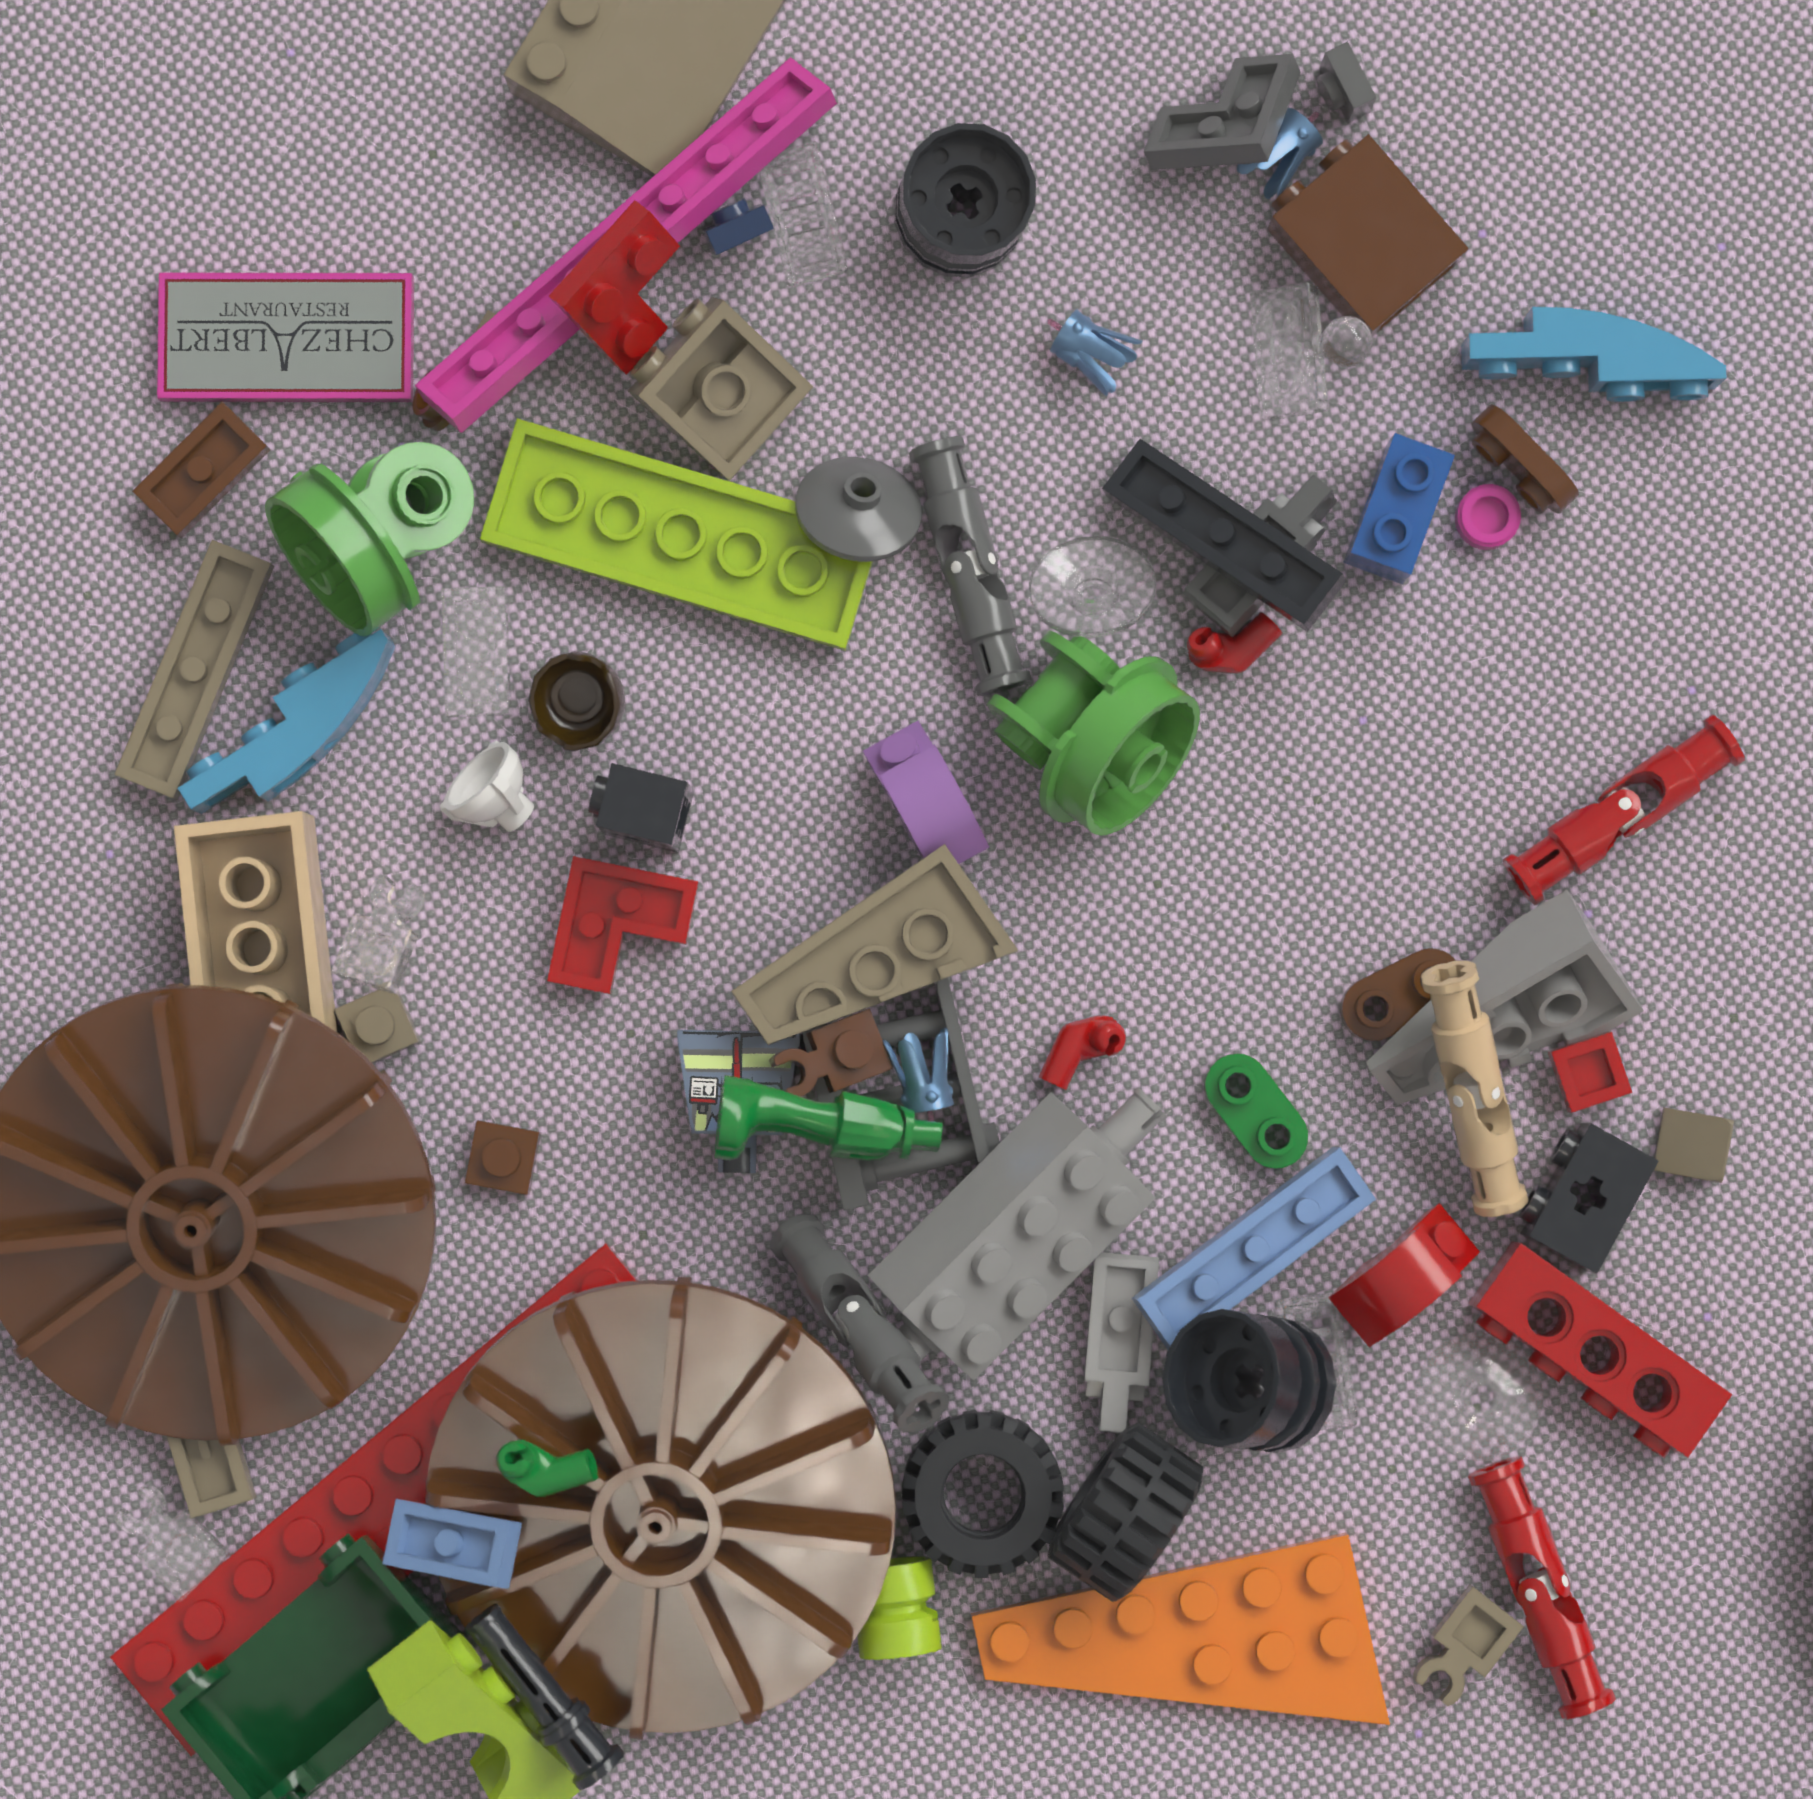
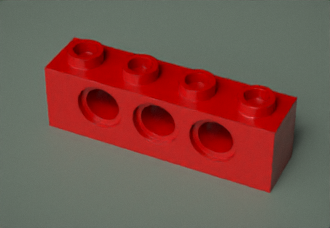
(1688, 1397)

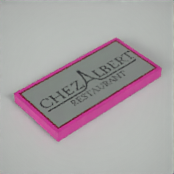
(285, 337)

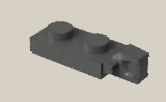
(1298, 519)

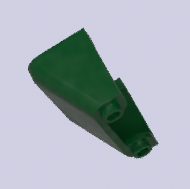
(299, 1689)

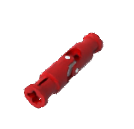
(1590, 832)
(1551, 1611)

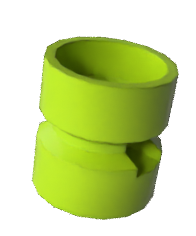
(900, 1618)

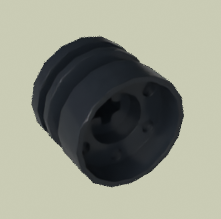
(969, 165)
(1248, 1381)

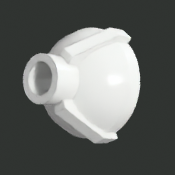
(489, 790)

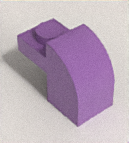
(925, 794)

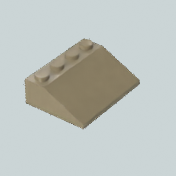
(638, 71)

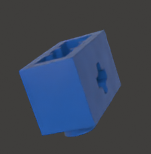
(1399, 508)

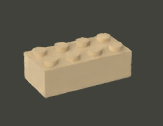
(257, 909)

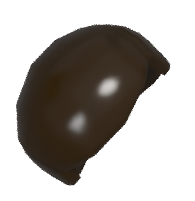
(576, 700)

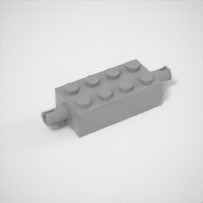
(1017, 1231)

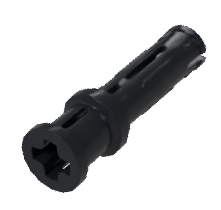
(561, 1719)

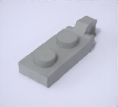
(1118, 1336)

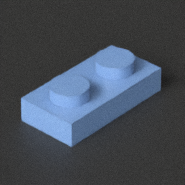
(452, 1543)

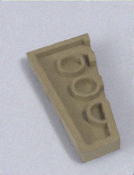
(889, 944)

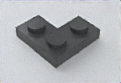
(1234, 129)

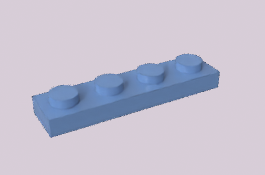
(1256, 1245)

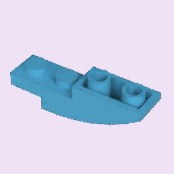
(1619, 353)
(318, 713)

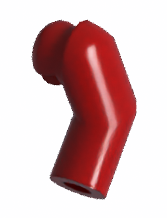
(1232, 655)
(1079, 1042)

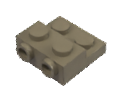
(718, 385)

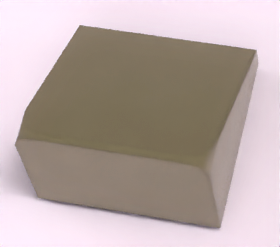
(1693, 1145)

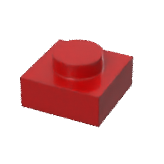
(1590, 1072)

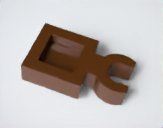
(841, 1054)

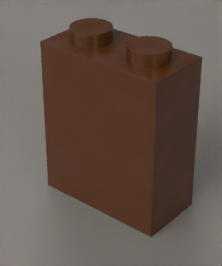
(1365, 234)

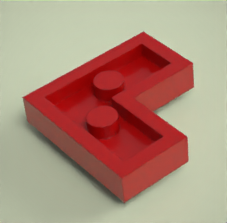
(605, 286)
(602, 905)

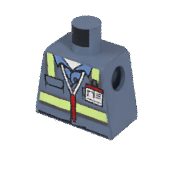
(742, 1054)

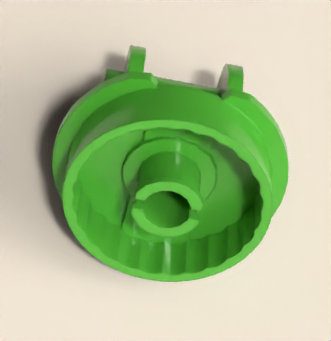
(355, 536)
(1101, 730)

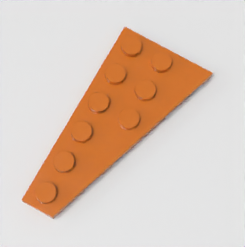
(1232, 1632)

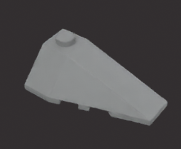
(1539, 986)

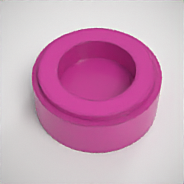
(1487, 517)

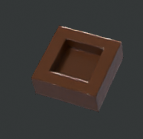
(503, 1157)

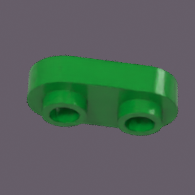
(1256, 1111)

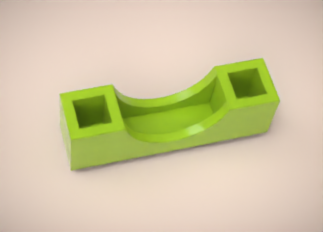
(442, 1690)

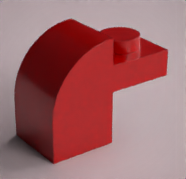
(1405, 1276)

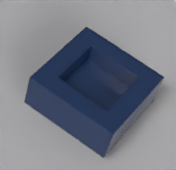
(736, 225)

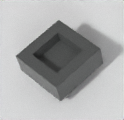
(1345, 84)

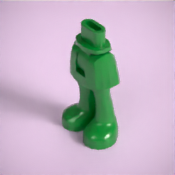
(850, 1125)

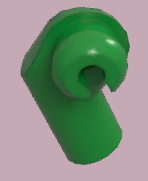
(543, 1472)

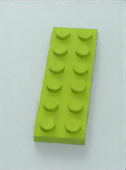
(670, 534)

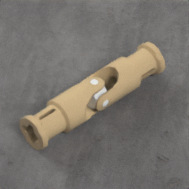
(1474, 1088)

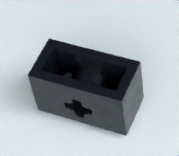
(641, 807)
(1618, 1180)

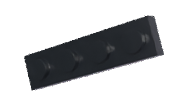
(1224, 535)

